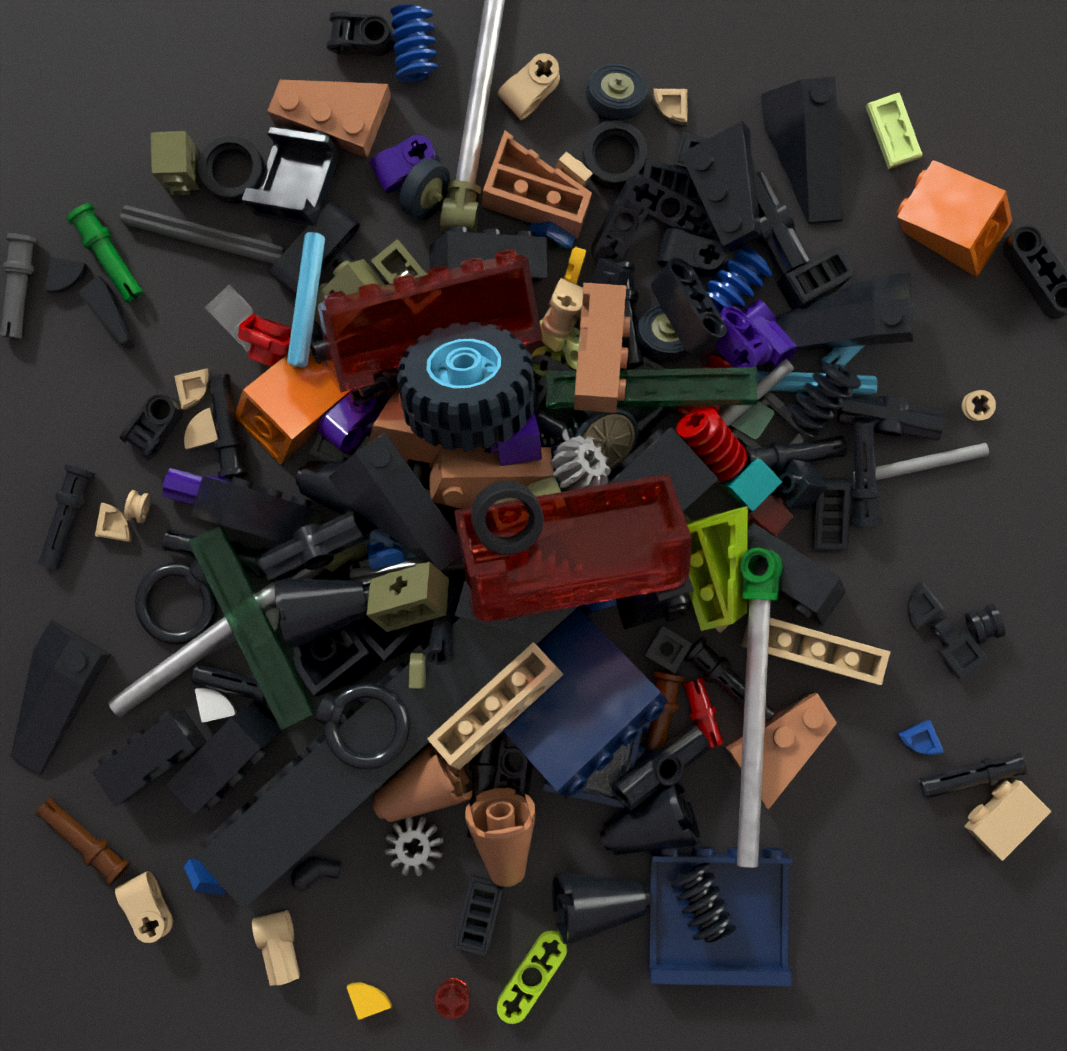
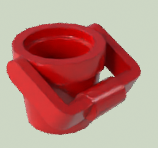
(267, 341)

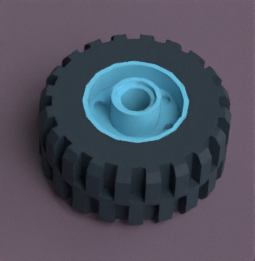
(466, 386)

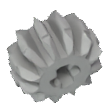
(580, 464)
(421, 856)

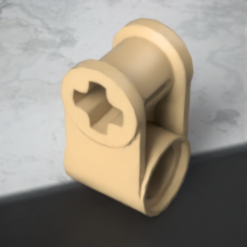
(526, 89)
(564, 309)
(144, 903)

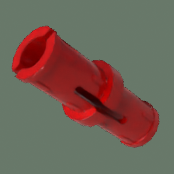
(702, 711)

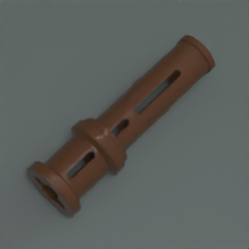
(668, 685)
(94, 851)

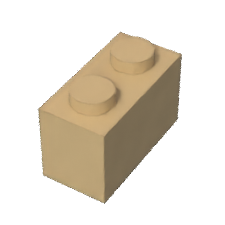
(1006, 818)

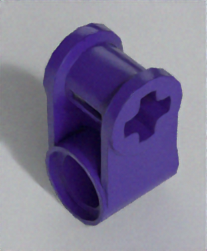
(396, 162)
(740, 340)
(348, 423)

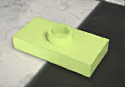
(893, 130)

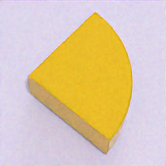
(575, 265)
(367, 999)

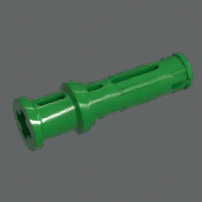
(98, 240)

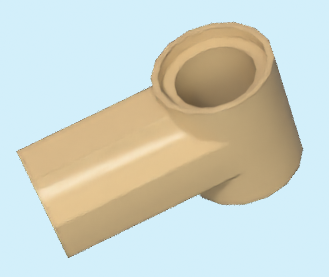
(274, 937)

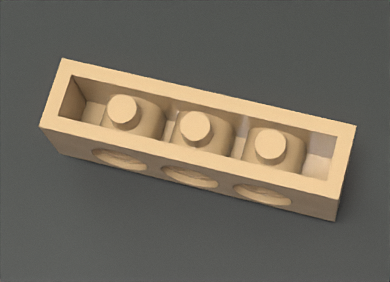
(825, 651)
(495, 706)

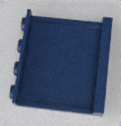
(587, 710)
(758, 909)

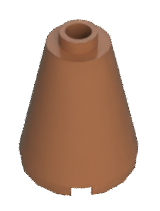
(421, 787)
(502, 832)

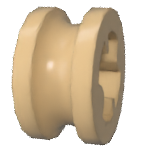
(968, 406)
(137, 506)

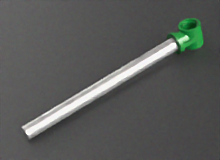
(760, 592)

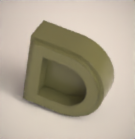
(417, 671)

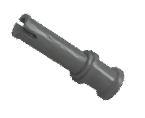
(18, 269)

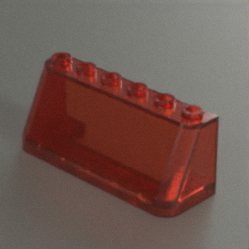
(379, 323)
(591, 549)

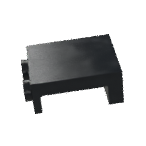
(294, 176)

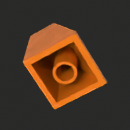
(956, 216)
(286, 405)

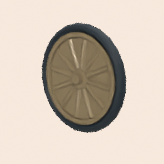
(613, 432)

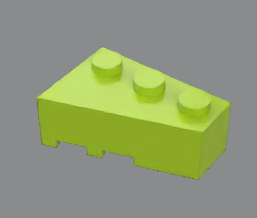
(715, 567)

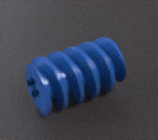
(413, 42)
(737, 279)

